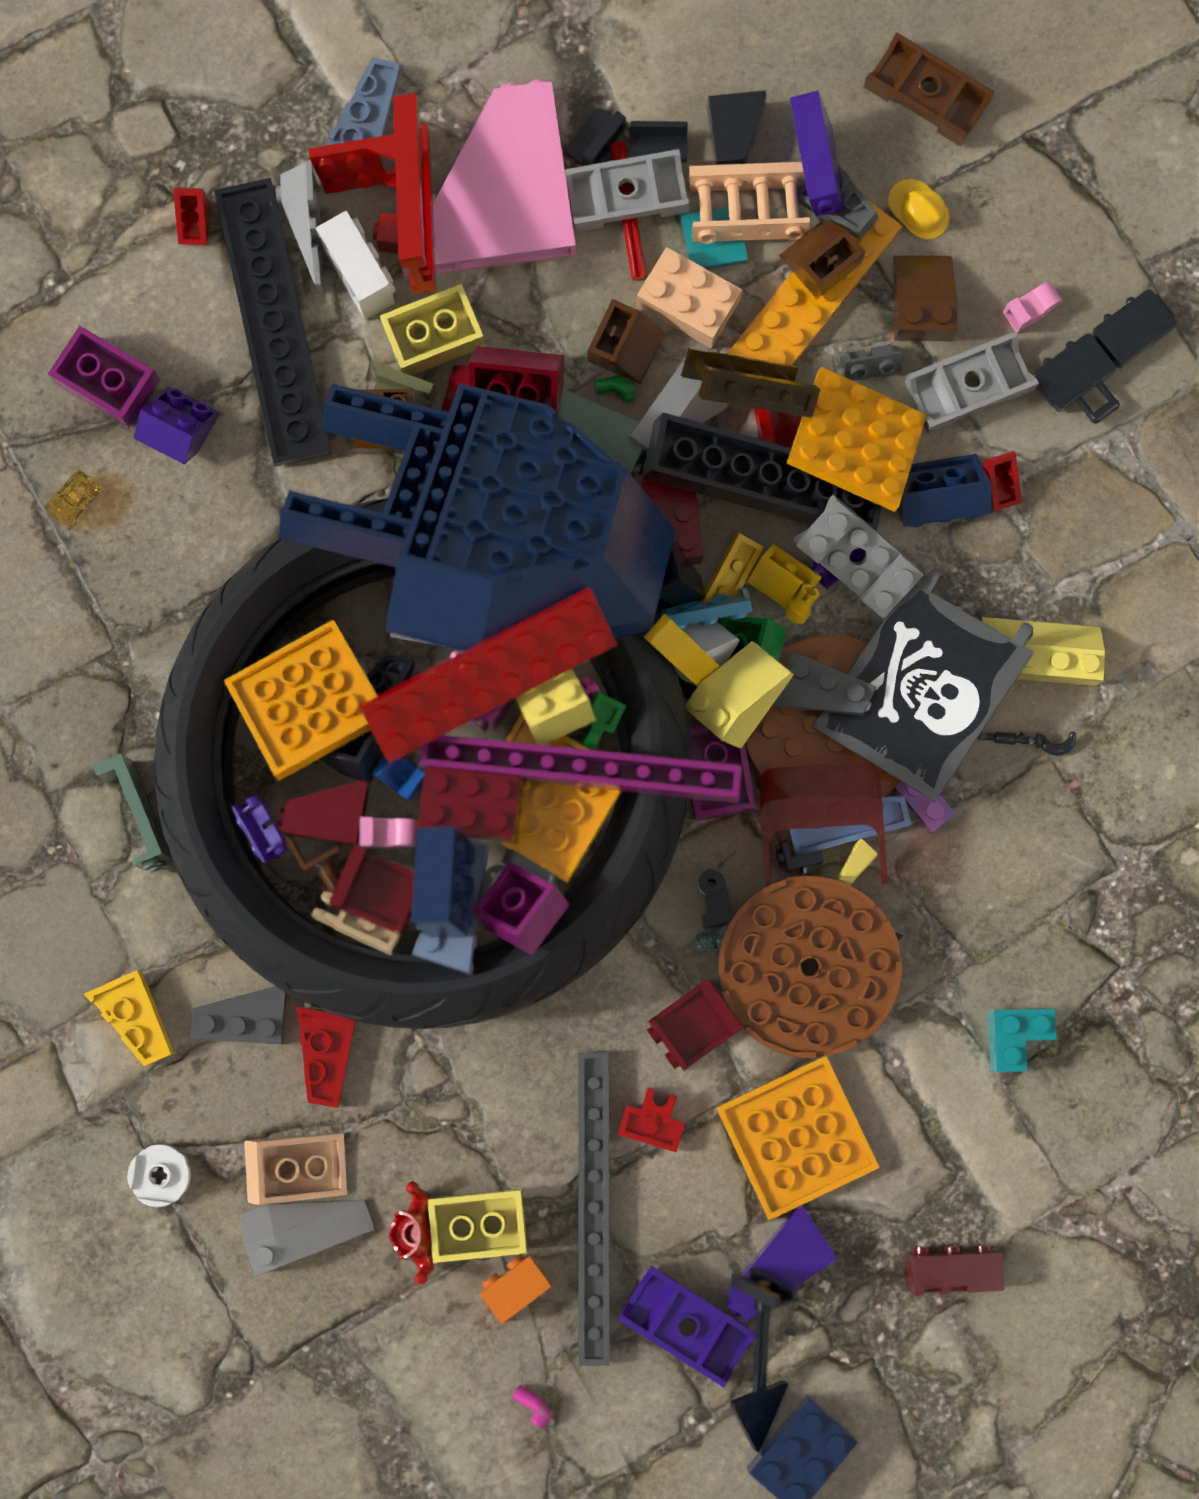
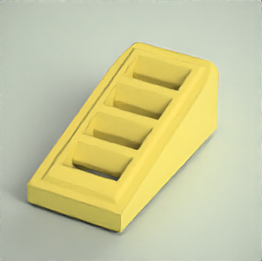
(858, 860)

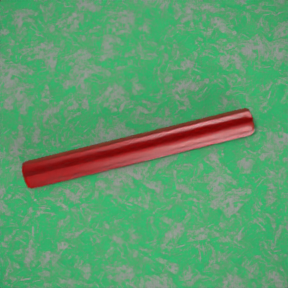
(630, 226)

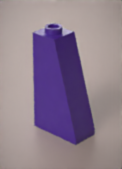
(817, 153)
(790, 1255)

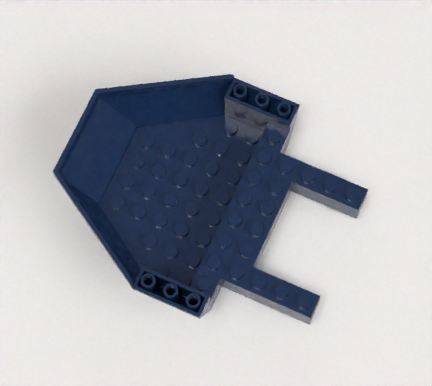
(490, 517)

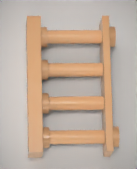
(748, 177)

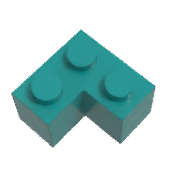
(1010, 1032)

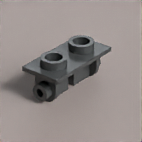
(883, 361)

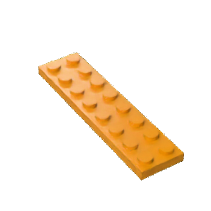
(793, 313)

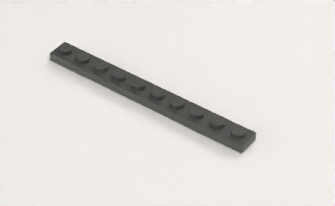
(593, 1208)

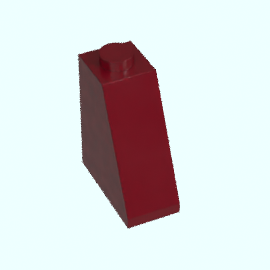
(327, 815)

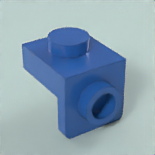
(400, 776)

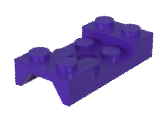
(659, 1307)

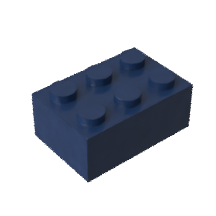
(442, 882)
(802, 1453)

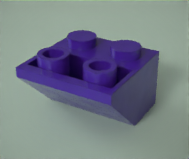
(175, 424)

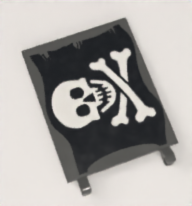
(934, 691)

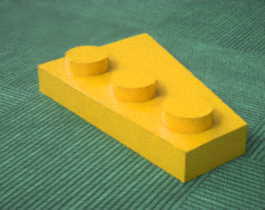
(134, 1015)

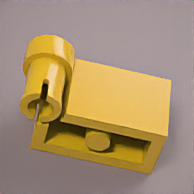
(786, 583)

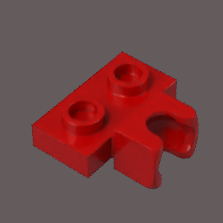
(652, 1123)

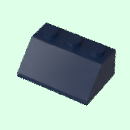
(945, 491)

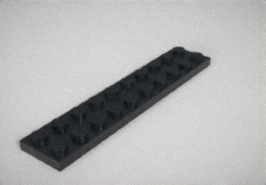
(272, 322)

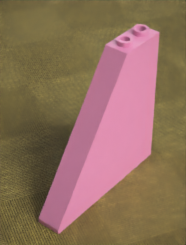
(506, 187)

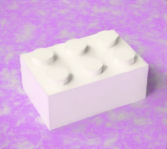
(357, 264)

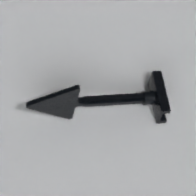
(758, 1409)

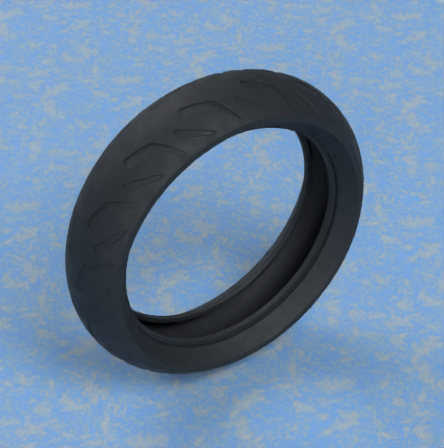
(283, 946)

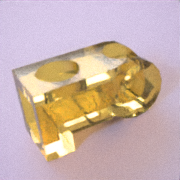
(72, 499)

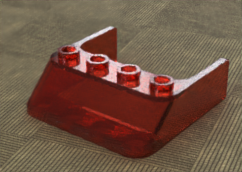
(821, 798)

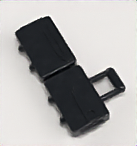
(1096, 355)

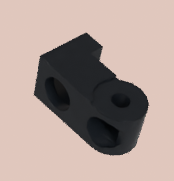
(714, 889)

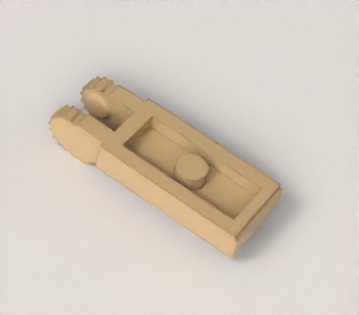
(357, 928)

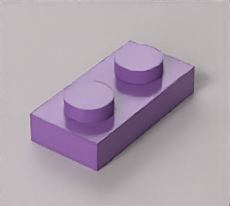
(930, 813)

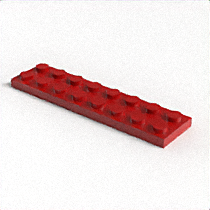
(488, 675)

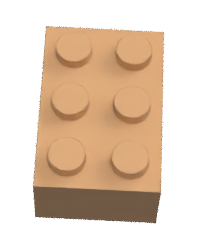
(688, 297)

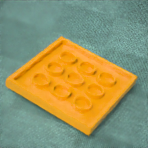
(858, 440)
(303, 699)
(557, 818)
(797, 1137)

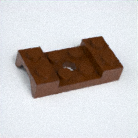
(954, 104)

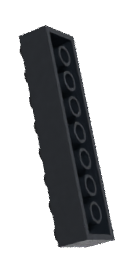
(741, 471)

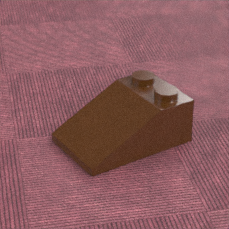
(924, 298)

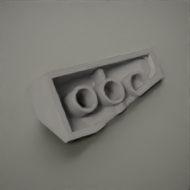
(302, 207)
(678, 399)
(292, 1231)

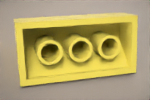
(1060, 651)

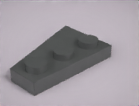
(857, 213)
(823, 689)
(244, 1018)

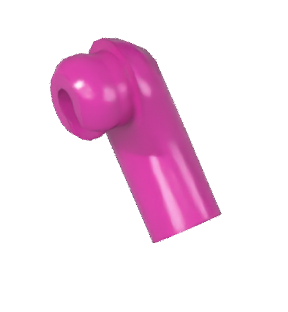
(534, 1403)

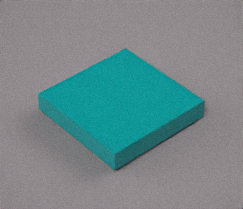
(714, 254)

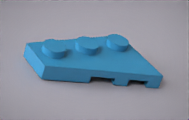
(717, 607)

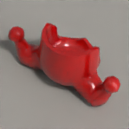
(412, 1234)

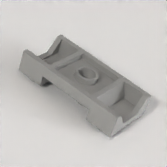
(597, 197)
(945, 395)
(880, 577)

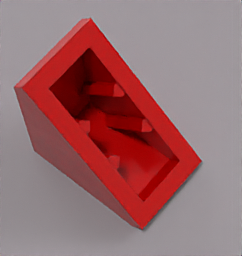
(192, 215)
(1004, 480)

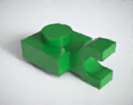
(607, 715)

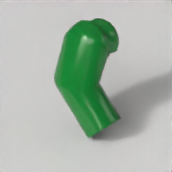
(618, 384)

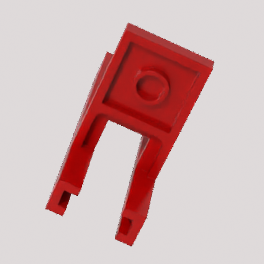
(358, 166)

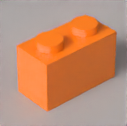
(515, 1287)

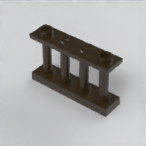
(750, 382)

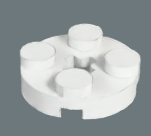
(145, 1185)

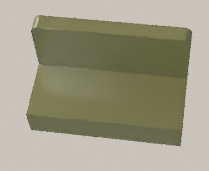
(393, 379)

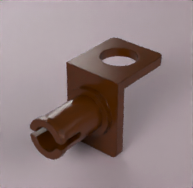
(323, 863)

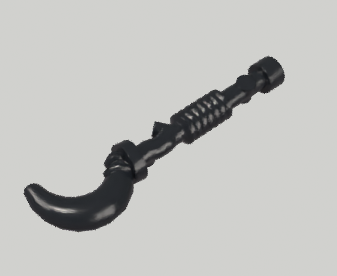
(1040, 741)

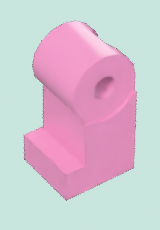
(1032, 306)
(387, 833)

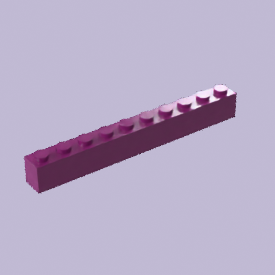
(587, 768)

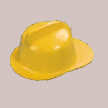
(919, 208)

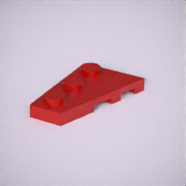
(326, 1053)

